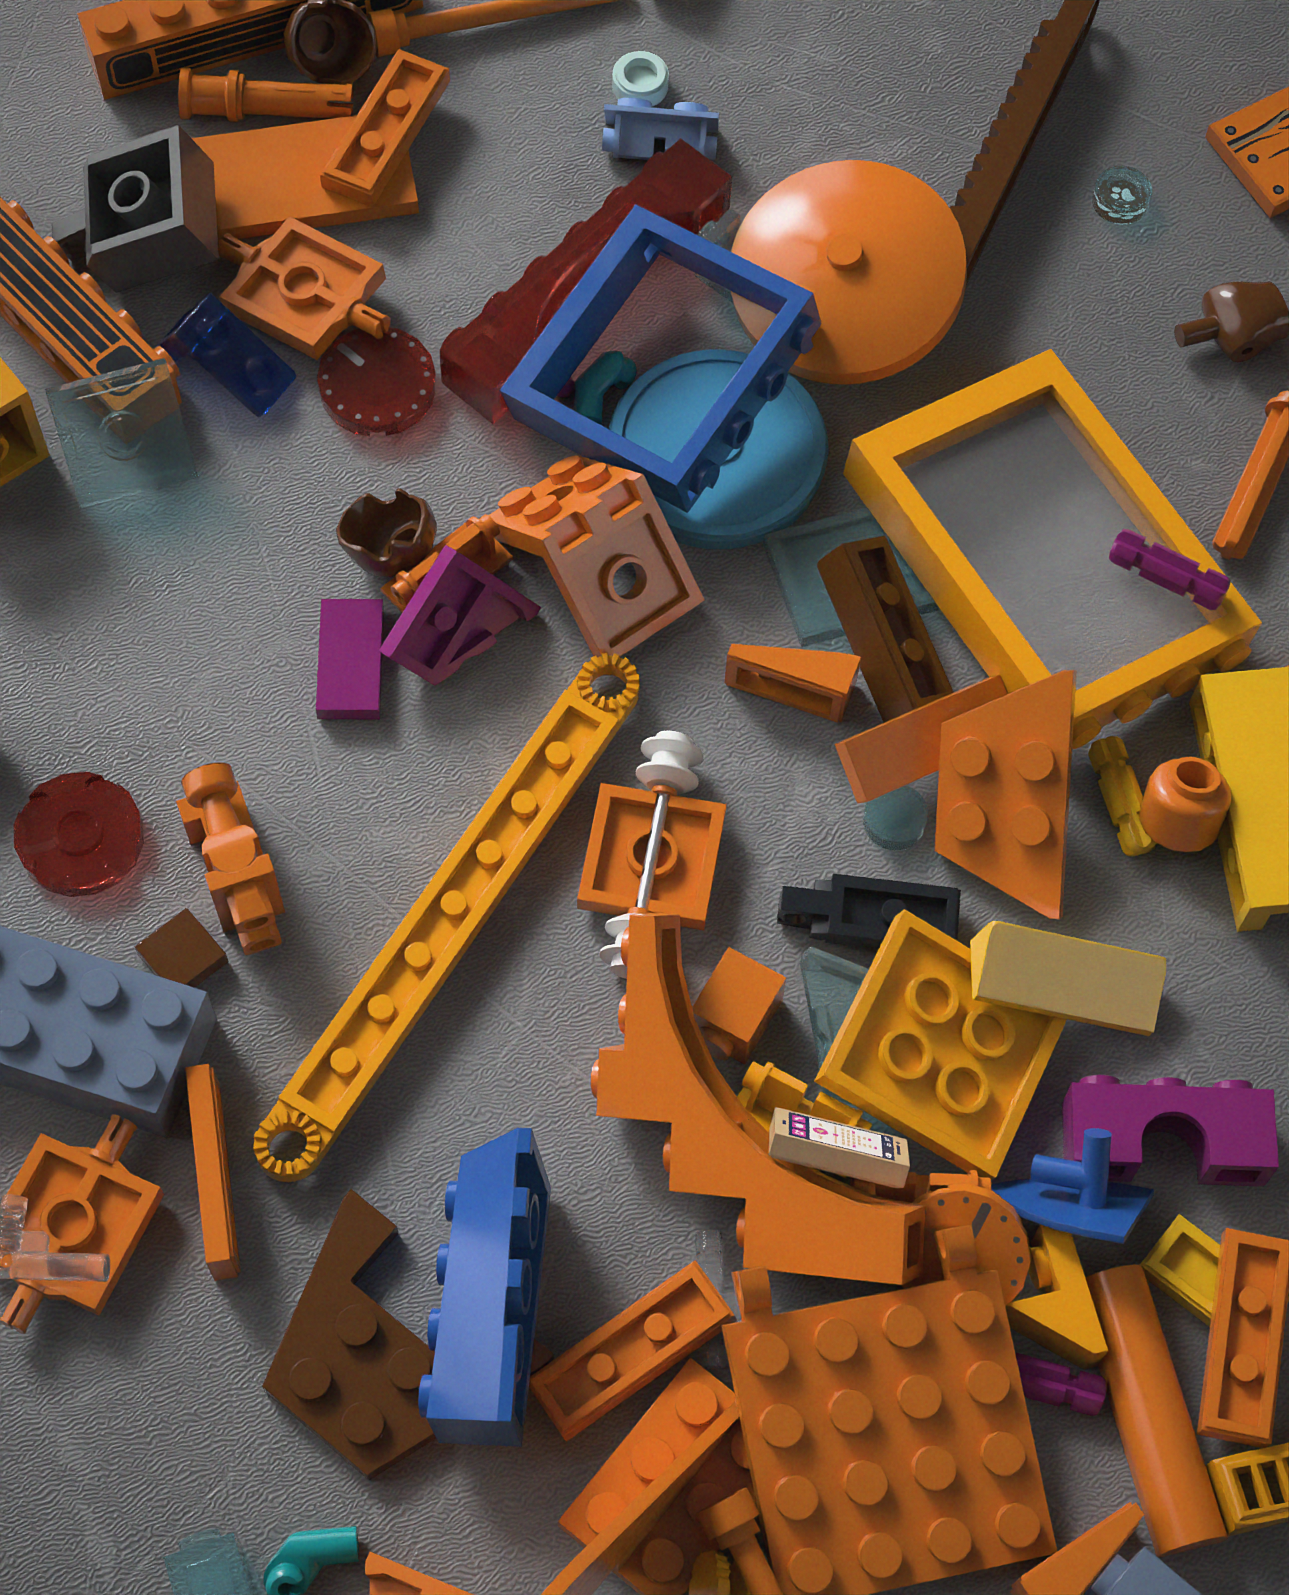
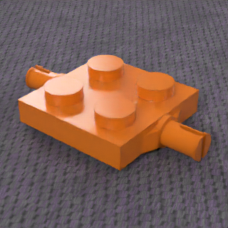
(303, 287)
(85, 1207)

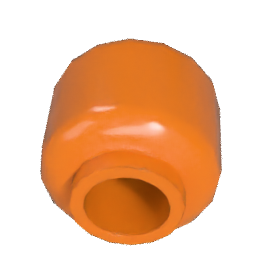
(1185, 804)

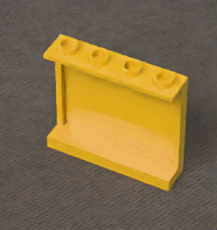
(1245, 735)

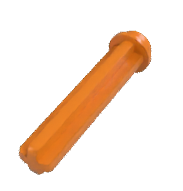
(1256, 483)

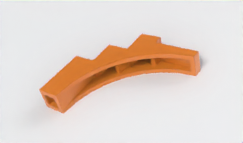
(715, 1147)

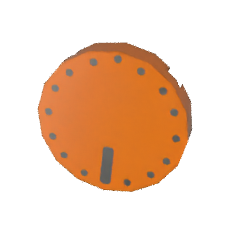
(996, 1228)

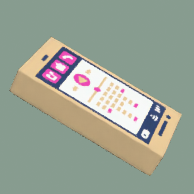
(838, 1148)

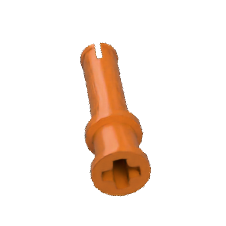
(236, 96)

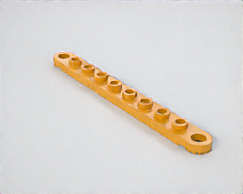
(446, 918)

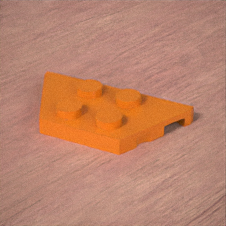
(1010, 791)

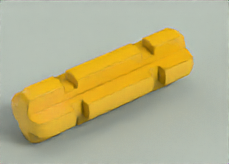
(1120, 794)

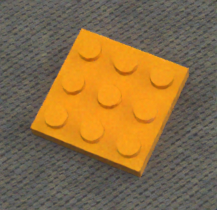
(934, 1058)

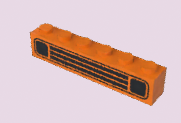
(150, 40)
(64, 312)

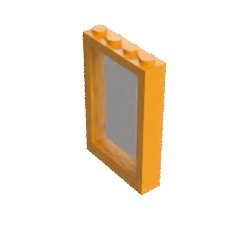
(1010, 526)

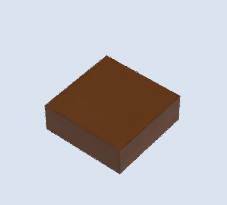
(182, 951)

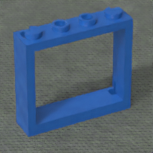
(592, 307)

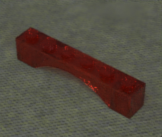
(483, 355)

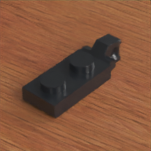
(862, 908)

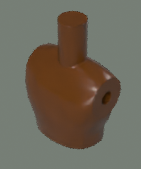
(1239, 318)

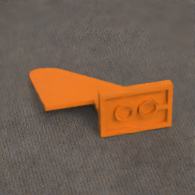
(646, 1496)

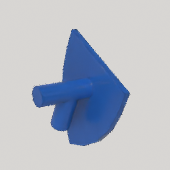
(1077, 1194)

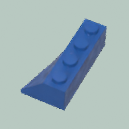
(488, 1295)

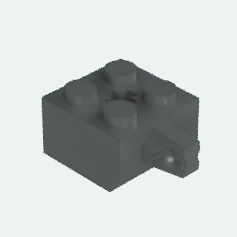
(144, 211)

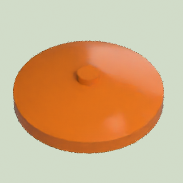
(873, 254)

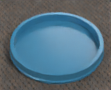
(758, 485)

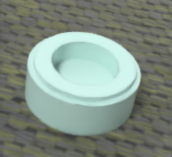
(640, 76)

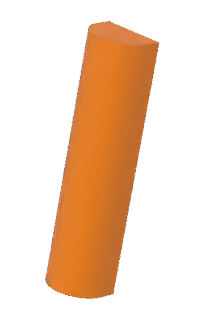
(1153, 1416)

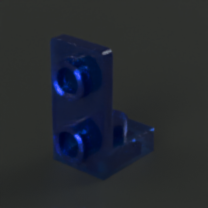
(230, 354)

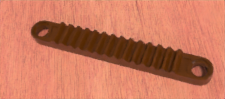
(1019, 124)

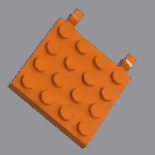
(888, 1431)

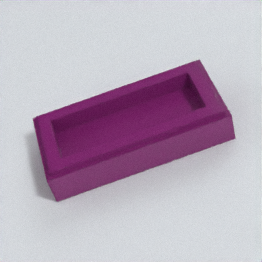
(350, 659)

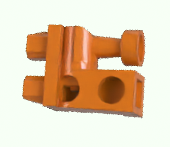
(238, 872)

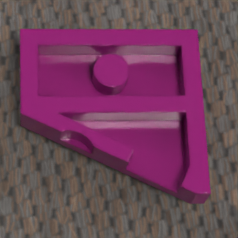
(453, 617)

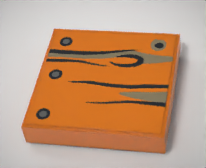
(1257, 149)

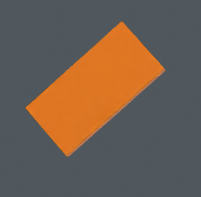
(276, 175)

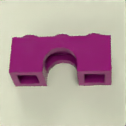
(1223, 1124)

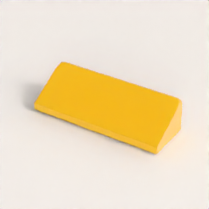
(1067, 977)

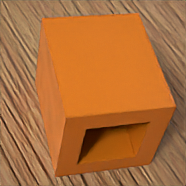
(737, 1005)

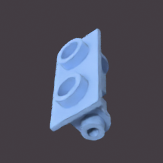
(639, 126)

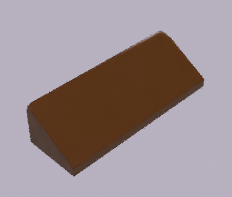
(883, 626)

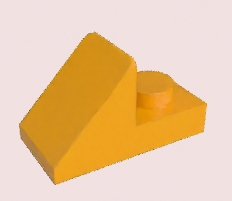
(1065, 1315)

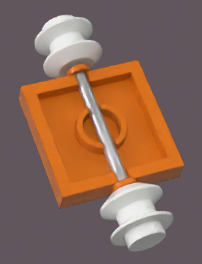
(651, 845)

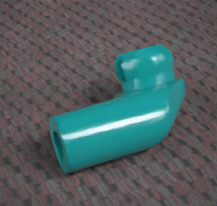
(592, 384)
(304, 1556)

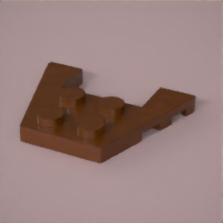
(349, 1362)

